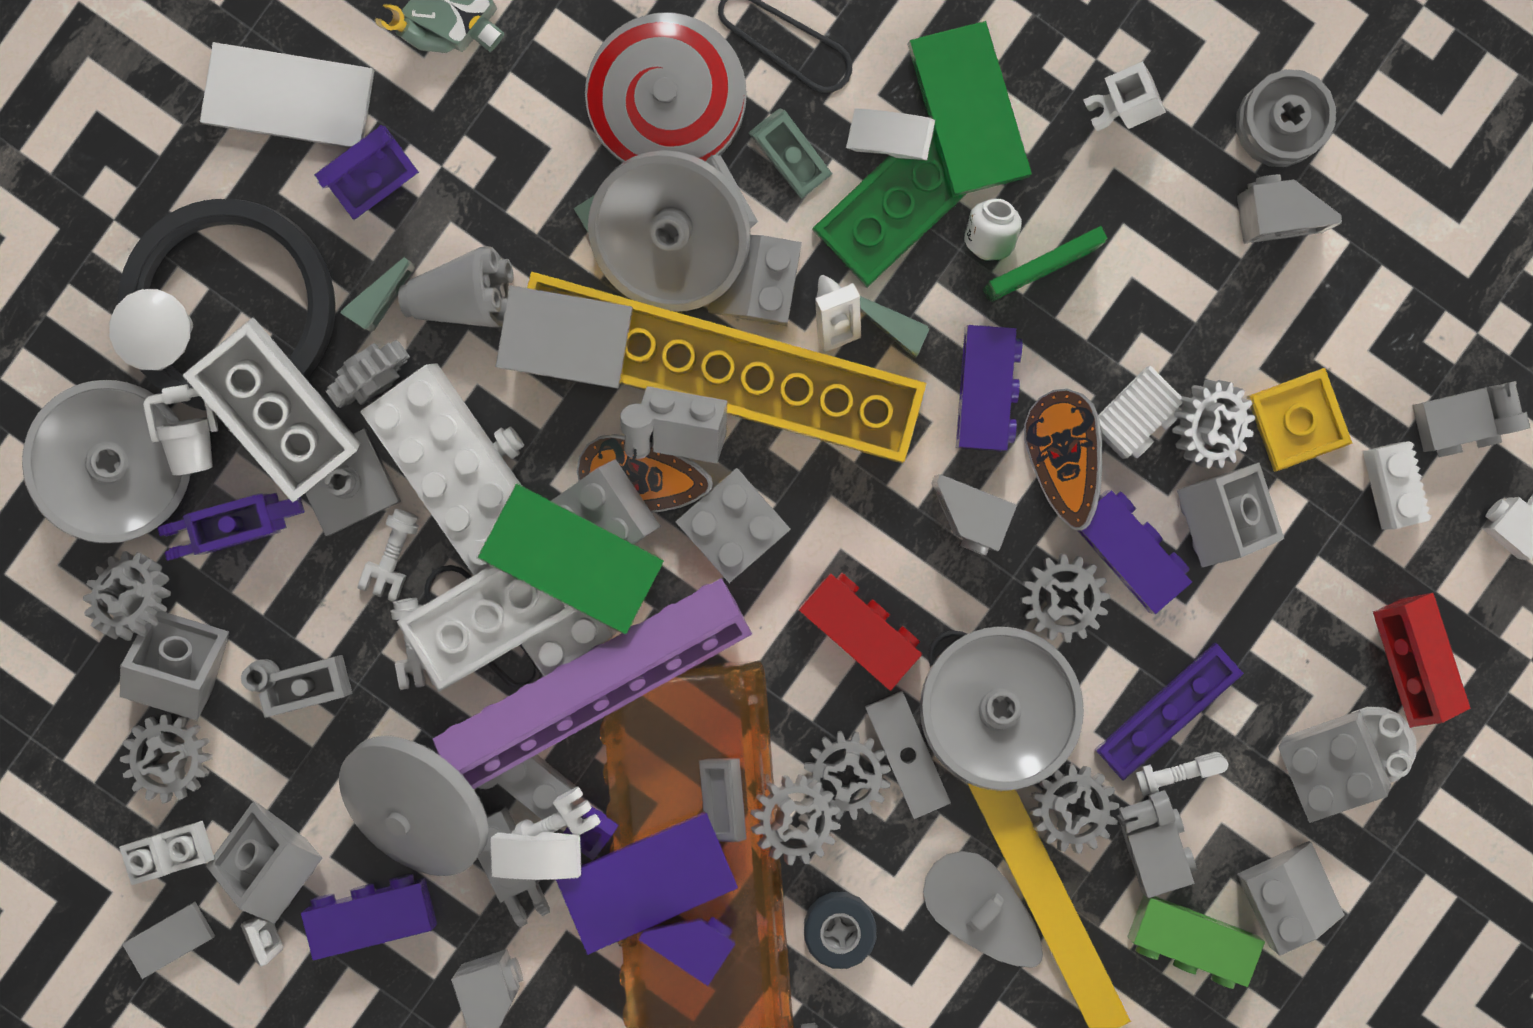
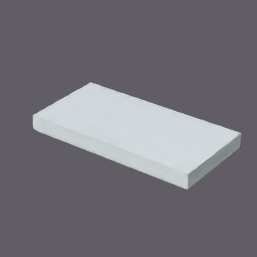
(286, 95)
(478, 624)

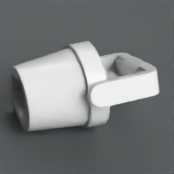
(185, 441)

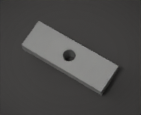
(916, 777)

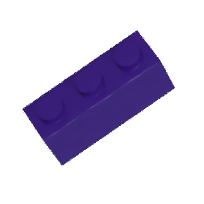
(988, 388)
(1135, 552)
(368, 916)

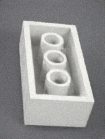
(272, 409)

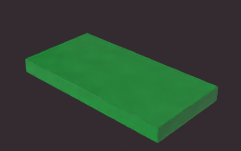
(969, 108)
(887, 213)
(570, 559)

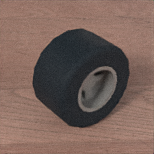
(841, 945)

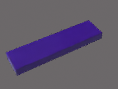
(1169, 711)

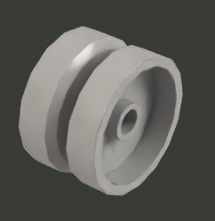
(1306, 105)

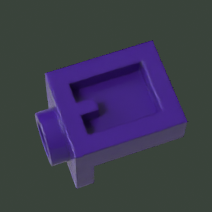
(594, 839)

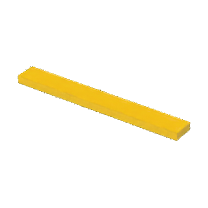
(1051, 908)

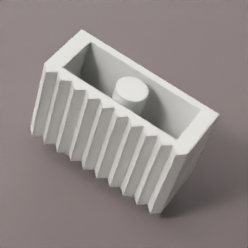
(1138, 413)
(1396, 485)

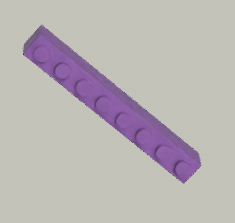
(594, 684)

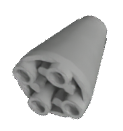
(461, 291)

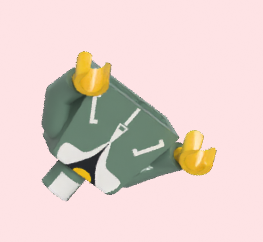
(445, 24)

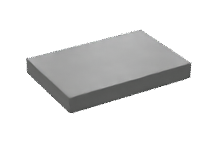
(564, 337)

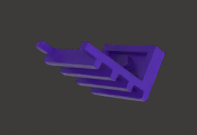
(367, 172)

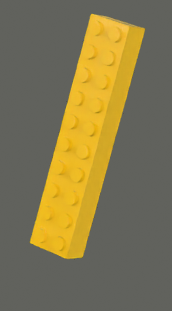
(763, 377)

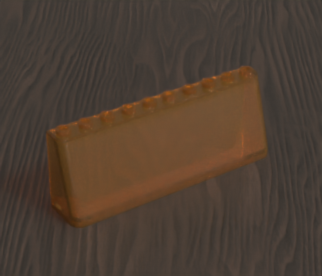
(657, 784)

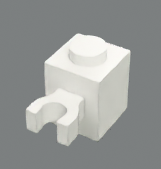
(1130, 97)
(1512, 526)

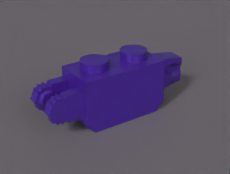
(231, 524)

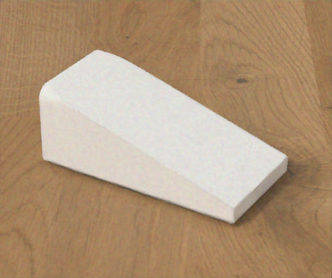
(262, 939)

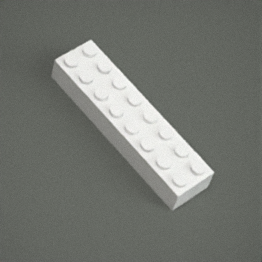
(464, 488)

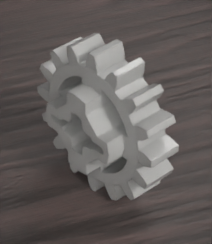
(367, 374)
(1213, 423)
(1078, 585)
(126, 596)
(850, 757)
(173, 771)
(809, 811)
(1069, 823)

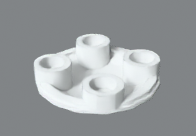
(150, 329)
(1392, 740)

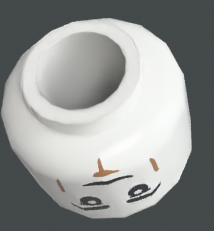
(993, 229)

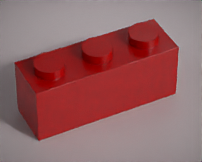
(861, 629)
(1421, 660)

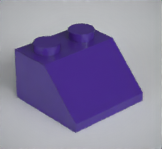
(692, 945)

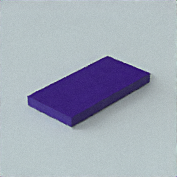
(647, 883)

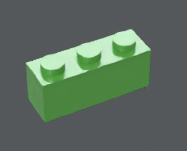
(1195, 941)

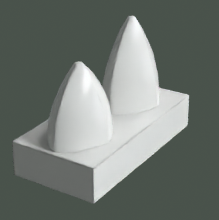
(837, 314)

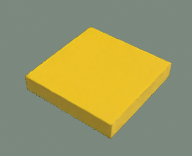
(1299, 419)

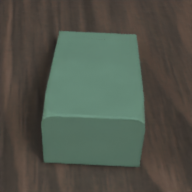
(790, 152)
(375, 301)
(900, 328)

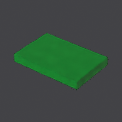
(1044, 264)

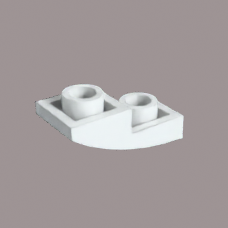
(890, 133)
(166, 852)
(537, 857)

